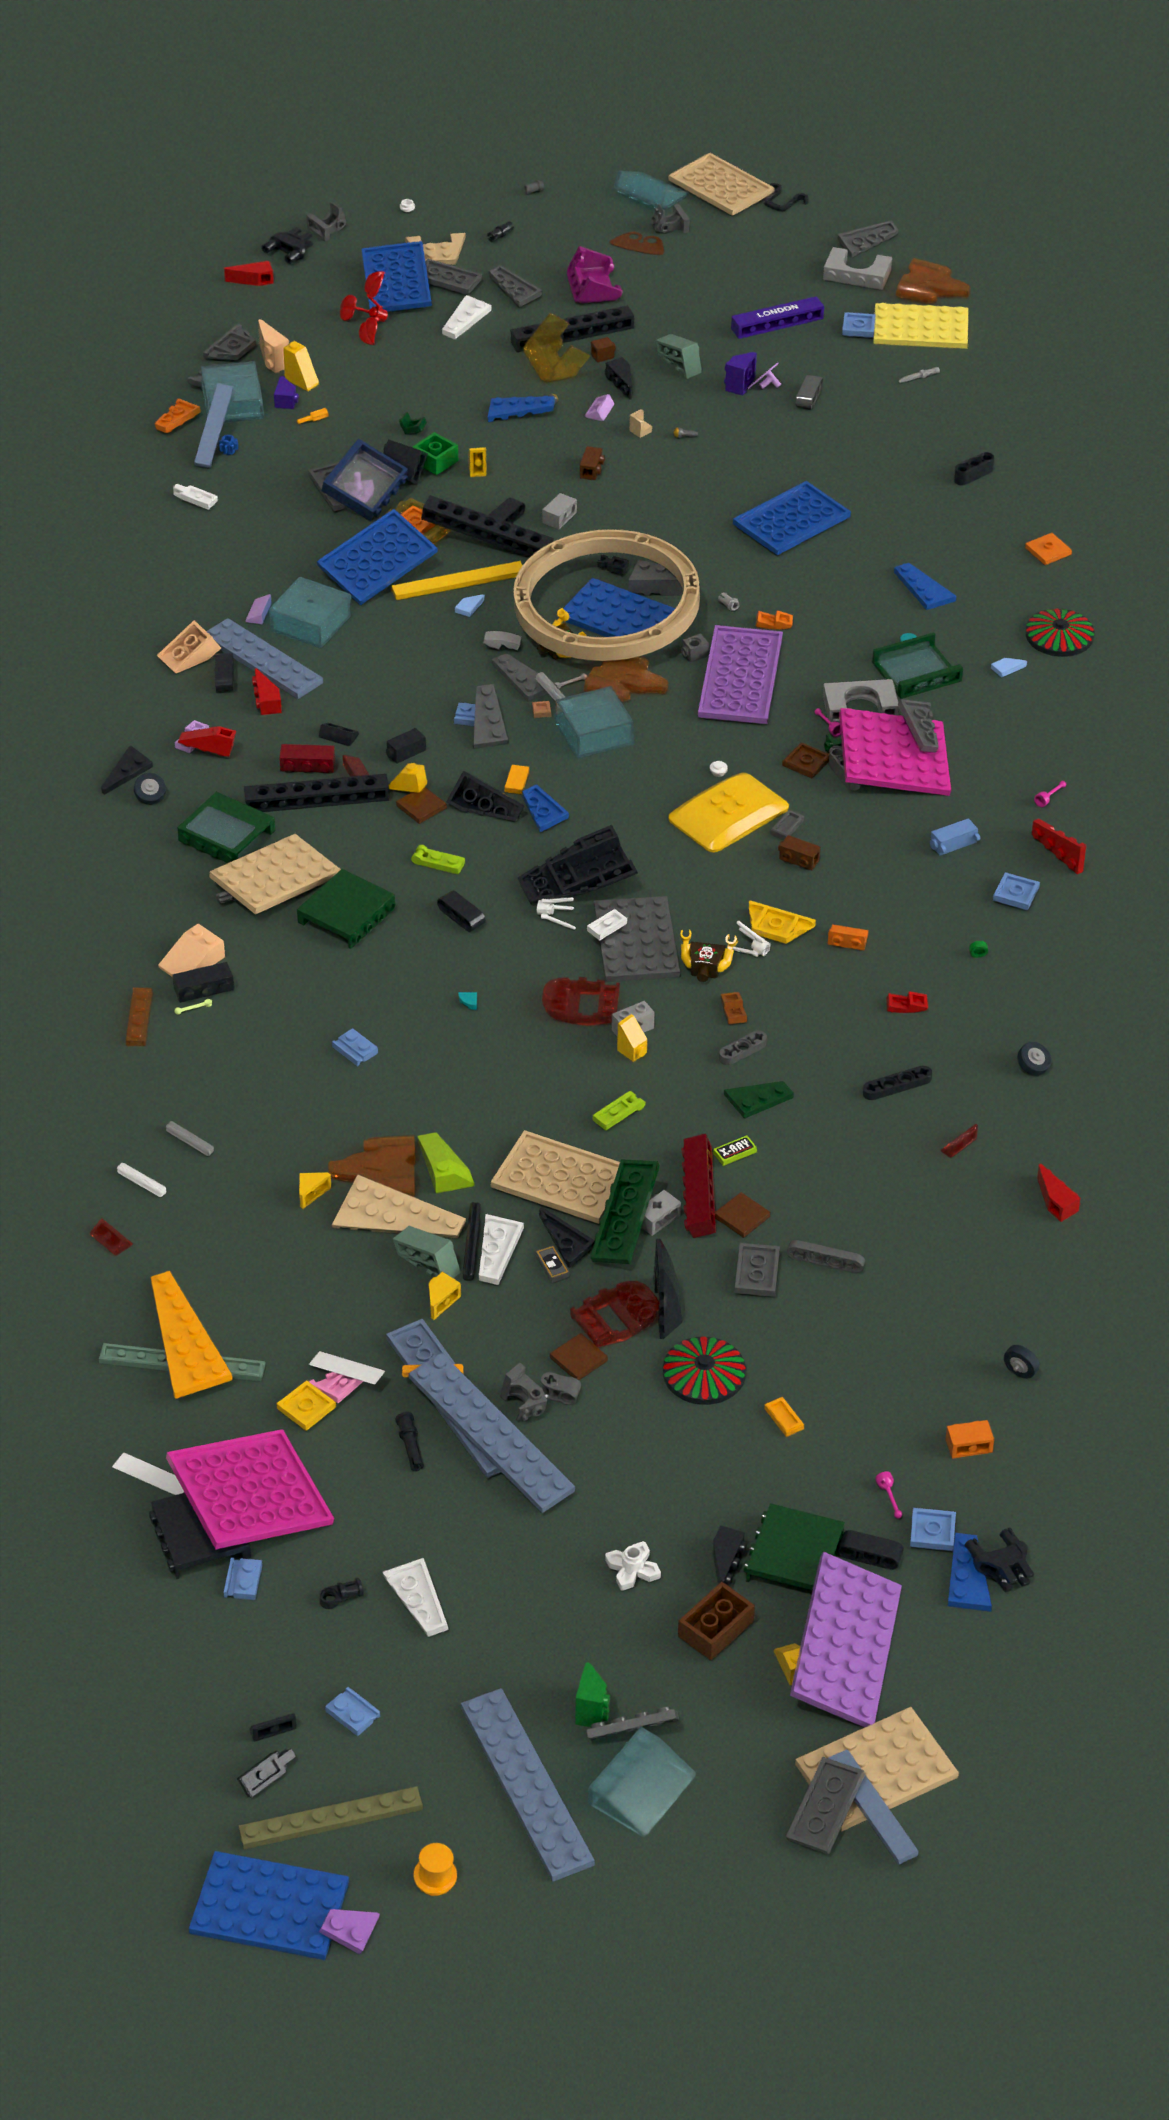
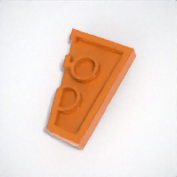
(177, 416)

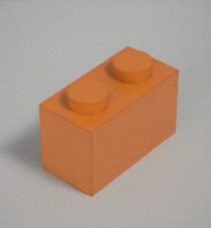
(969, 1439)

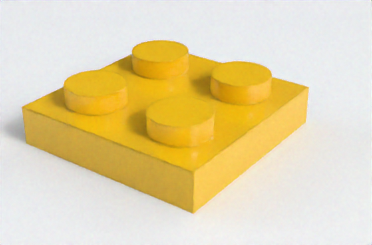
(306, 1405)

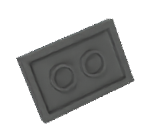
(757, 1269)

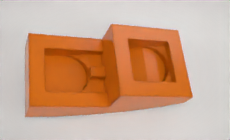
(778, 621)

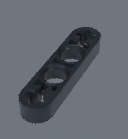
(875, 1089)

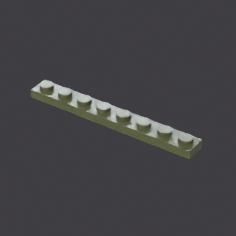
(330, 1817)

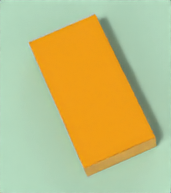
(516, 779)
(784, 1416)

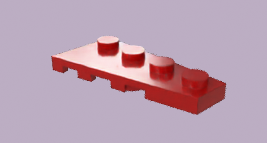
(1061, 846)

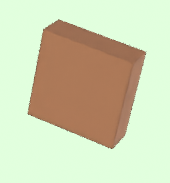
(541, 709)

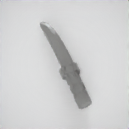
(922, 373)

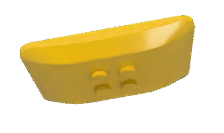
(728, 812)

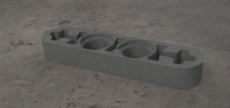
(854, 1262)

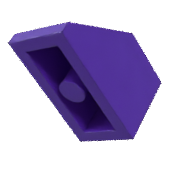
(285, 394)

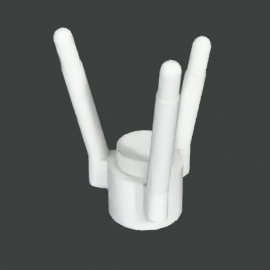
(546, 907)
(759, 944)

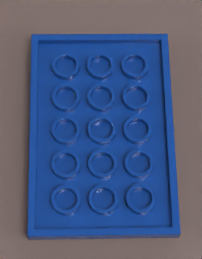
(405, 276)
(791, 517)
(377, 556)
(613, 610)
(267, 1904)

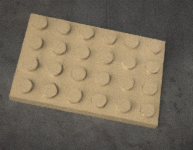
(721, 184)
(274, 873)
(557, 1176)
(896, 1758)

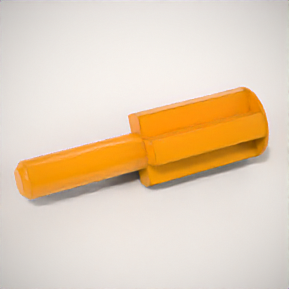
(316, 415)

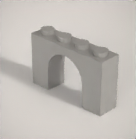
(871, 277)
(877, 691)

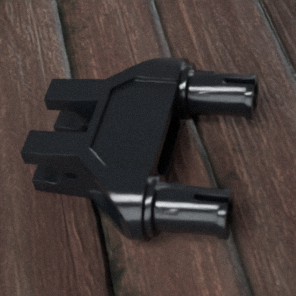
(289, 243)
(1003, 1564)

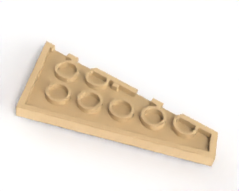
(391, 1211)

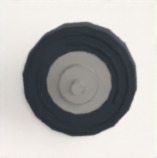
(149, 788)
(1034, 1058)
(1021, 1361)

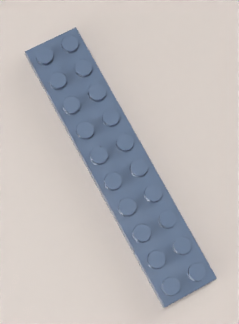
(416, 1346)
(491, 1432)
(527, 1785)

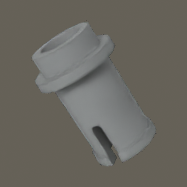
(731, 603)

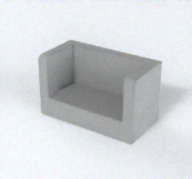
(559, 511)

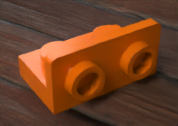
(847, 937)

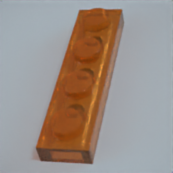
(139, 1017)

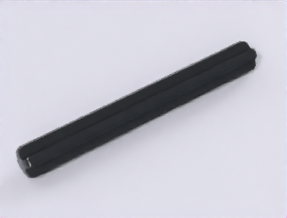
(471, 1241)

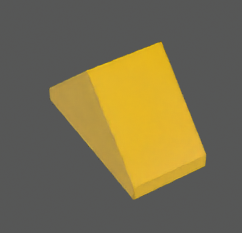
(313, 1186)

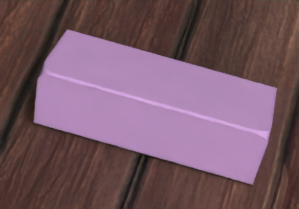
(600, 408)
(259, 610)

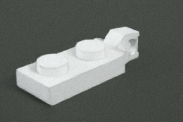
(195, 496)

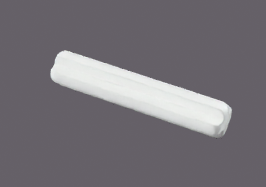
(141, 1179)

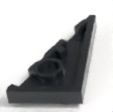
(129, 766)
(568, 1240)

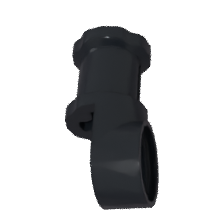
(340, 1592)

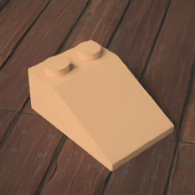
(272, 346)
(189, 648)
(193, 951)

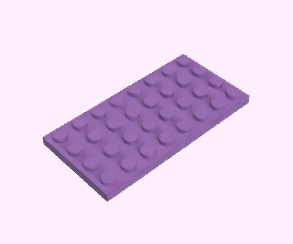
(740, 674)
(846, 1640)

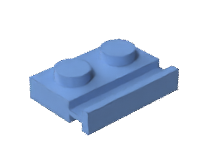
(465, 714)
(355, 1047)
(243, 1578)
(352, 1711)

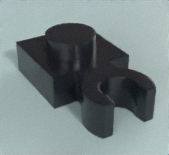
(616, 564)

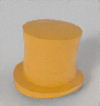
(435, 1870)

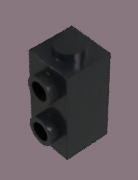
(406, 745)

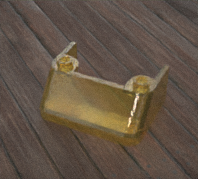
(543, 348)

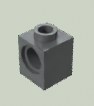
(695, 648)

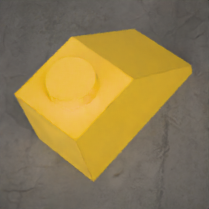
(477, 462)
(411, 779)
(631, 1039)
(443, 1293)
(787, 1658)

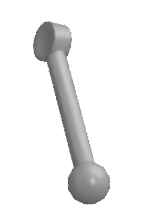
(583, 676)

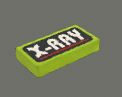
(735, 1150)

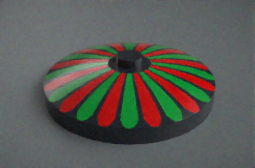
(1059, 632)
(704, 1370)

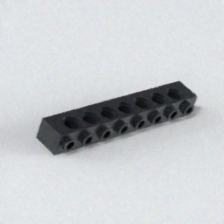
(581, 326)
(483, 527)
(317, 793)

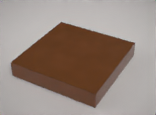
(806, 760)
(421, 805)
(742, 1214)
(578, 1357)

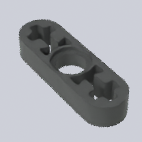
(731, 1053)

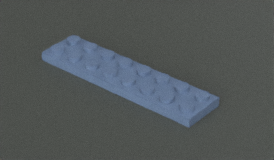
(260, 655)

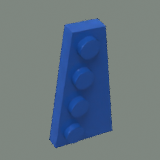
(519, 406)
(923, 587)
(967, 1584)

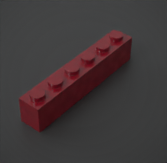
(698, 1186)

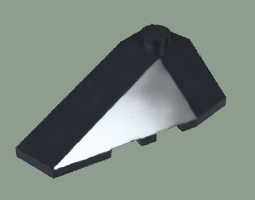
(481, 798)

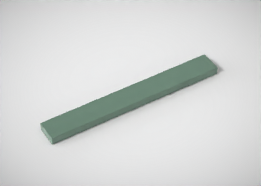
(157, 1360)

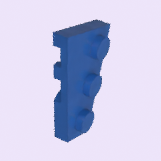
(543, 808)

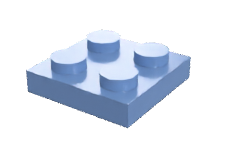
(859, 324)
(1016, 891)
(933, 1529)

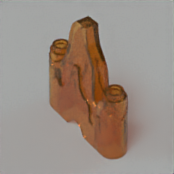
(929, 281)
(626, 677)
(384, 1161)

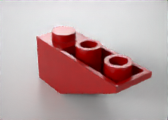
(250, 274)
(267, 693)
(213, 739)
(1057, 1196)

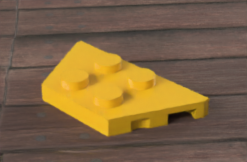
(777, 923)

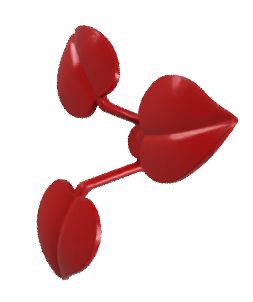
(367, 329)

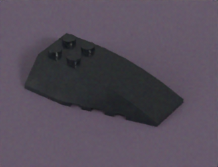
(582, 868)

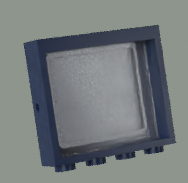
(365, 480)

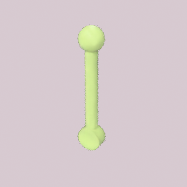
(207, 1003)

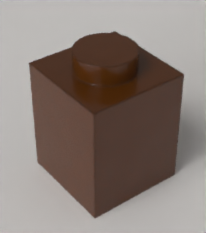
(602, 349)

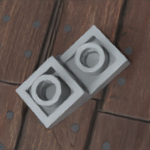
(496, 638)

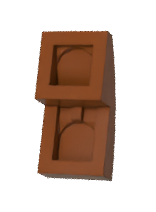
(733, 1008)

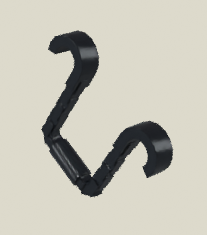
(777, 187)

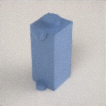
(954, 837)

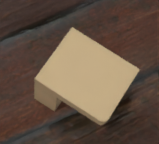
(638, 425)

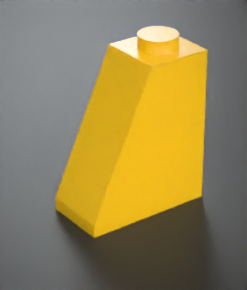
(299, 367)

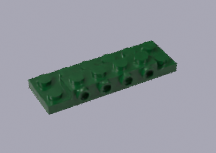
(624, 1211)

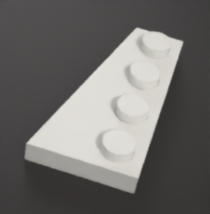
(497, 1247)
(418, 1594)

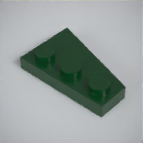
(757, 1098)

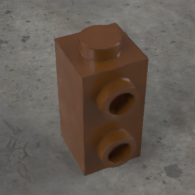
(591, 463)
(799, 852)

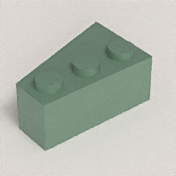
(681, 353)
(428, 1251)

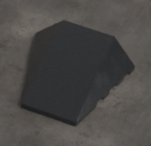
(666, 1286)

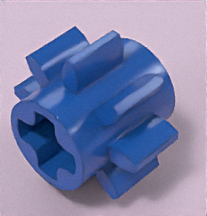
(228, 444)

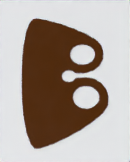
(626, 242)

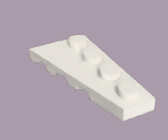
(465, 316)

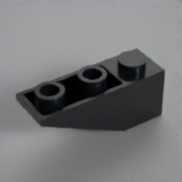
(620, 374)
(726, 1551)

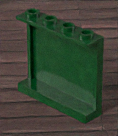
(347, 906)
(791, 1545)

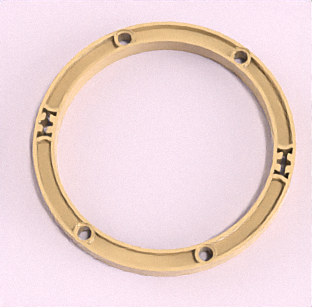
(606, 647)

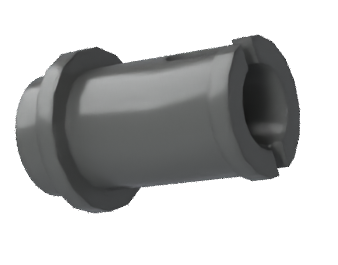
(533, 187)

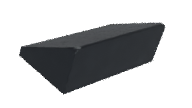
(338, 734)
(273, 1727)

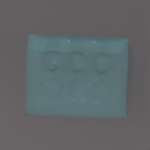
(648, 189)
(640, 1782)

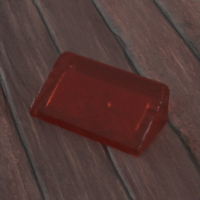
(354, 766)
(961, 1142)
(110, 1237)

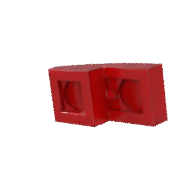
(911, 1003)

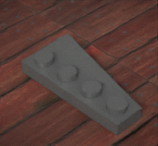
(867, 237)
(488, 724)

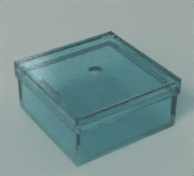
(246, 397)
(310, 612)
(594, 722)

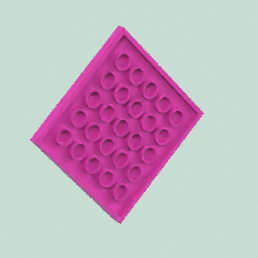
(885, 753)
(249, 1488)

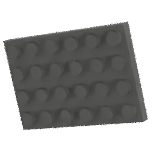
(642, 946)

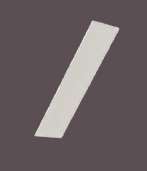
(347, 1367)
(148, 1473)

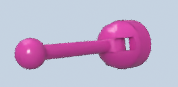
(834, 727)
(1044, 799)
(885, 1482)

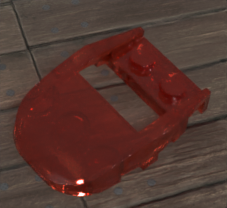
(562, 1000)
(630, 1301)

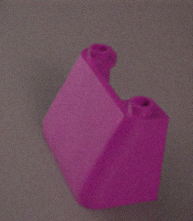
(590, 278)

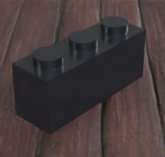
(203, 982)

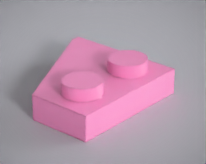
(336, 1386)

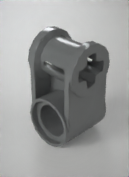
(561, 1389)

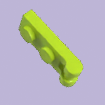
(438, 860)
(618, 1110)

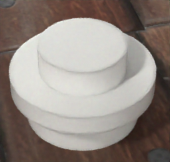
(407, 205)
(718, 768)

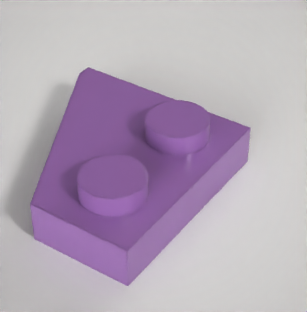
(349, 1927)

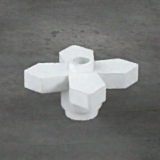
(632, 1564)

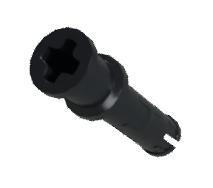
(408, 1434)

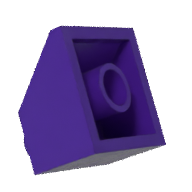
(740, 373)

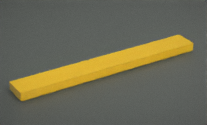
(456, 580)

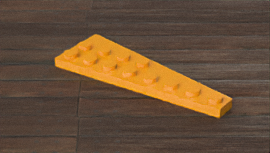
(189, 1351)

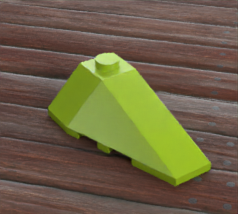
(443, 1164)

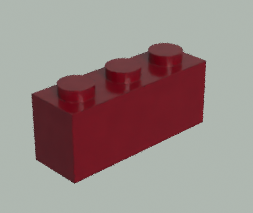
(307, 758)

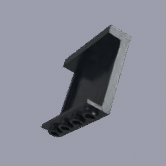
(185, 1536)

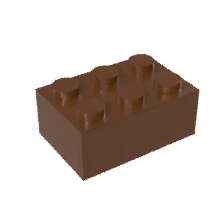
(716, 1620)

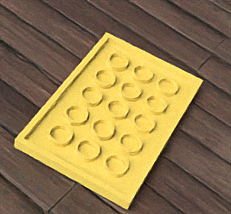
(921, 325)

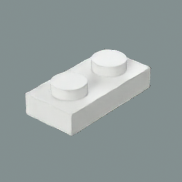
(607, 924)

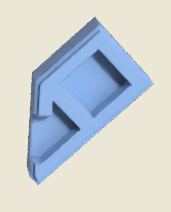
(468, 605)
(1007, 666)

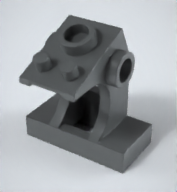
(676, 221)
(331, 223)
(520, 1385)

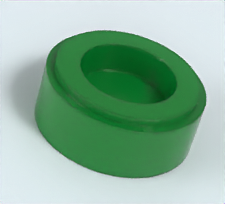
(978, 949)

